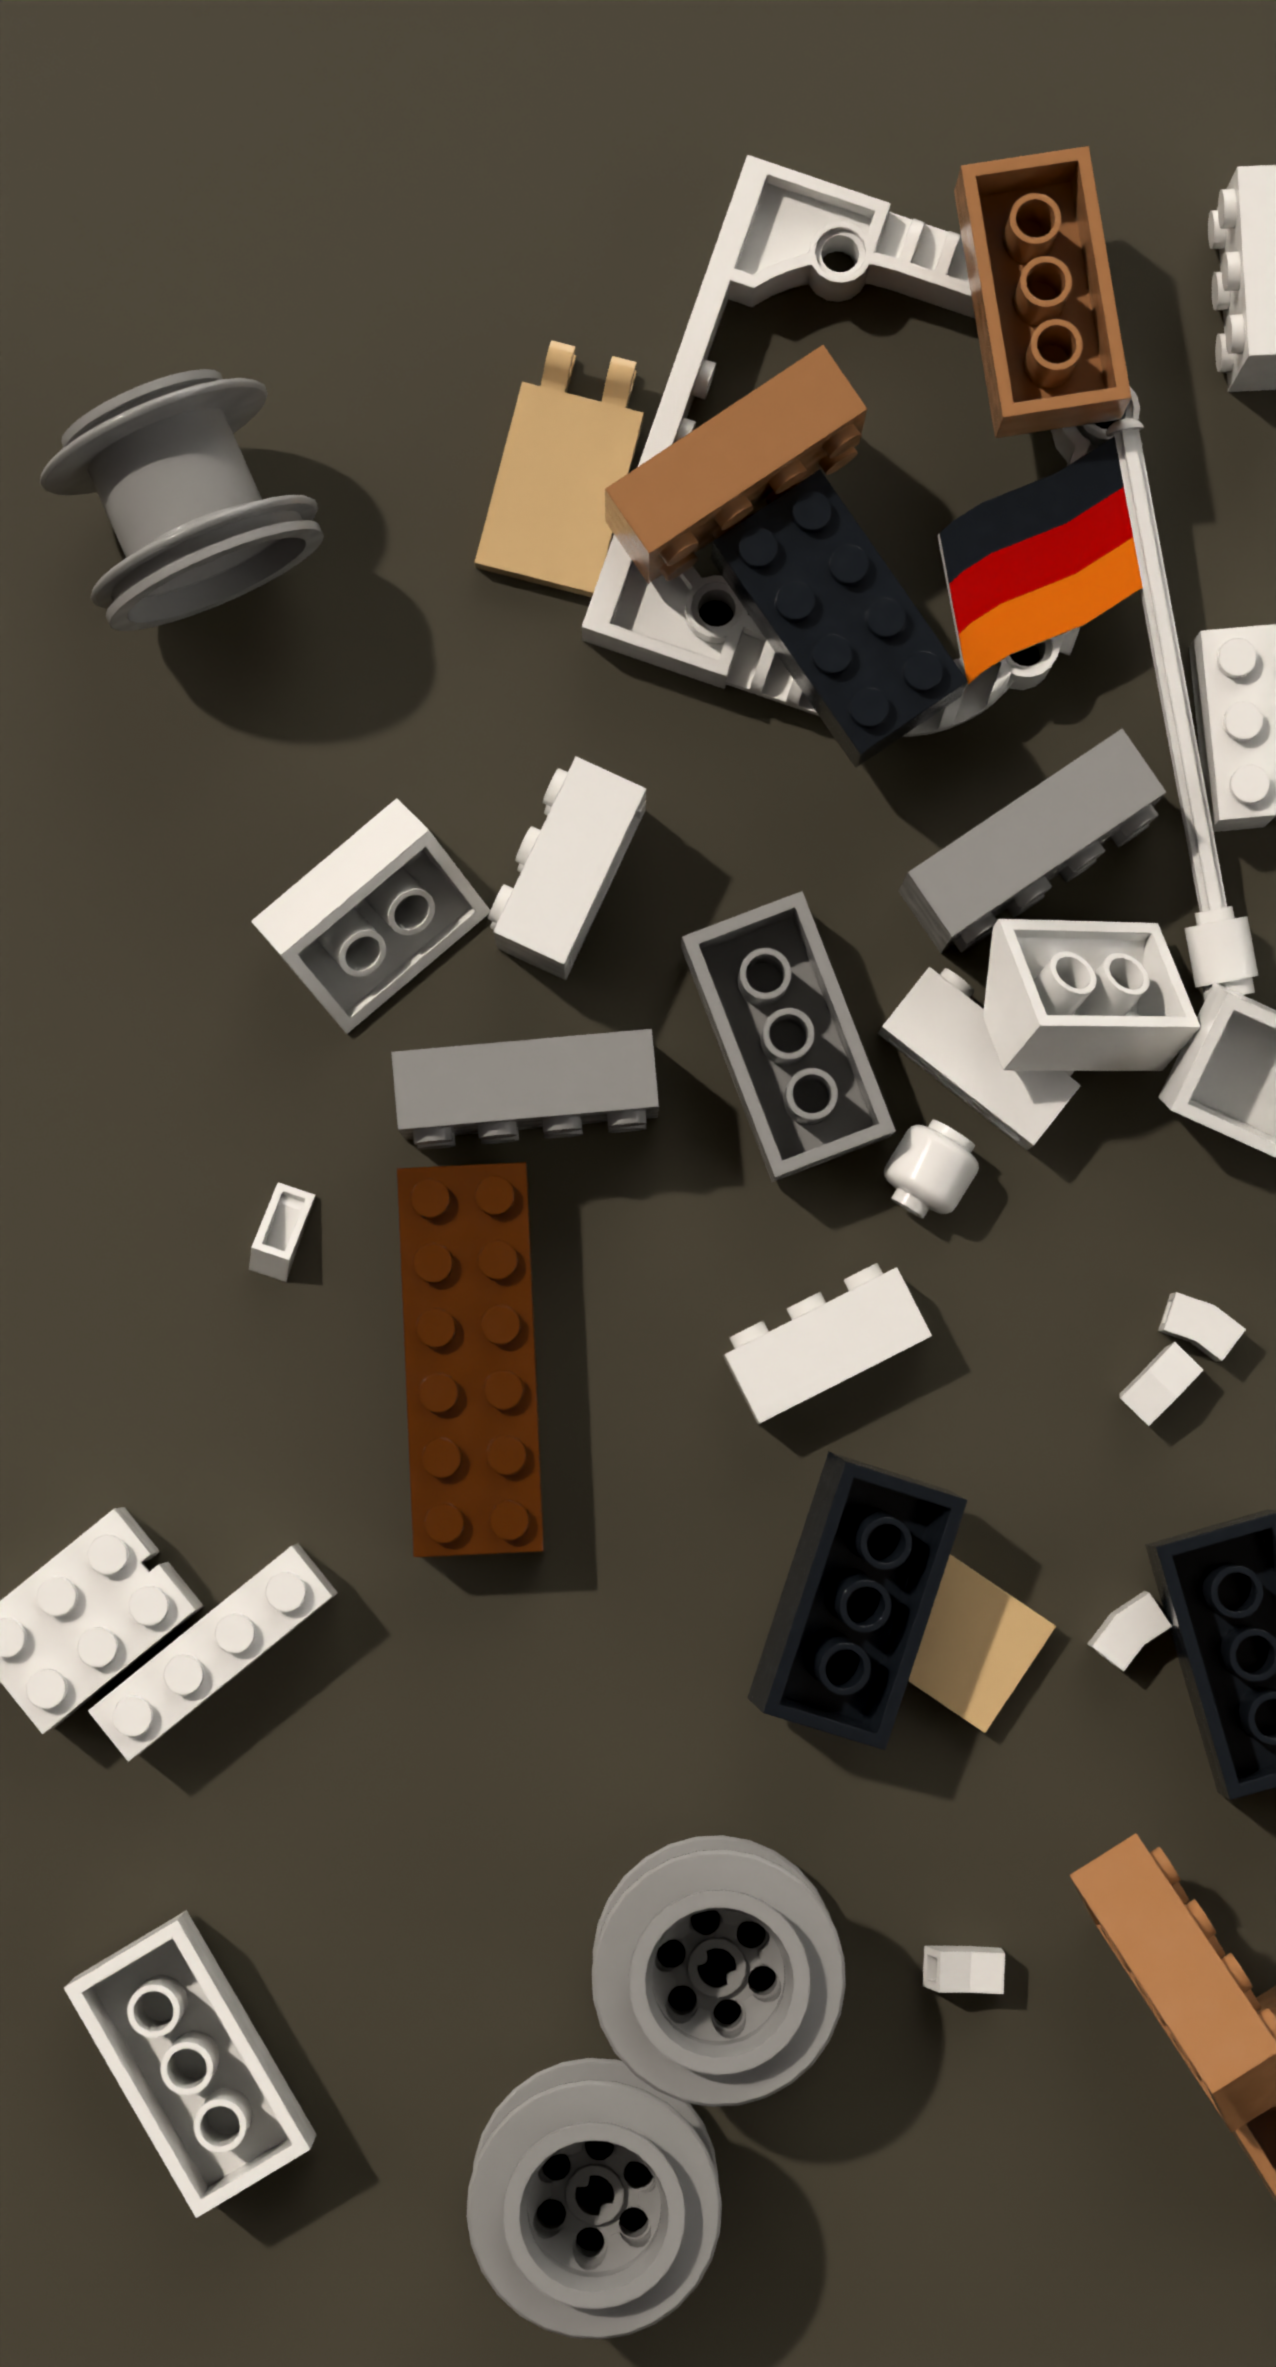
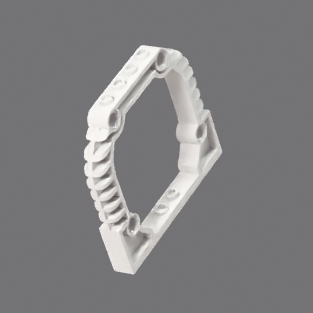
(769, 244)

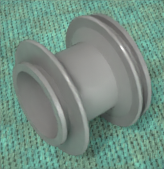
(180, 498)
(689, 2050)
(634, 2273)

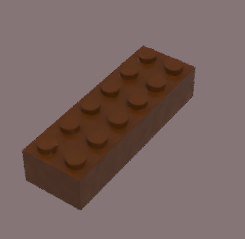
(470, 1359)

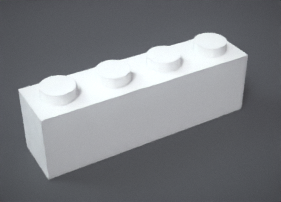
(212, 1652)

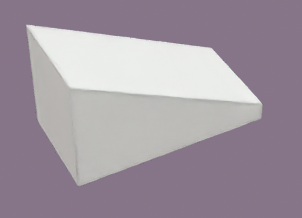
(281, 1232)

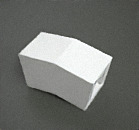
(1201, 1325)
(1160, 1383)
(1129, 1630)
(964, 1969)

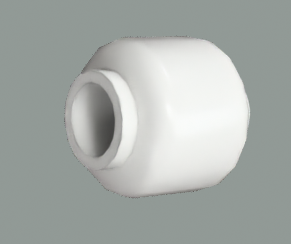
(931, 1169)

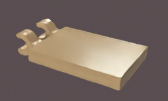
(553, 477)
(976, 1645)

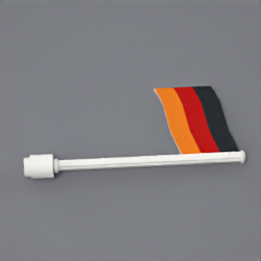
(1053, 563)

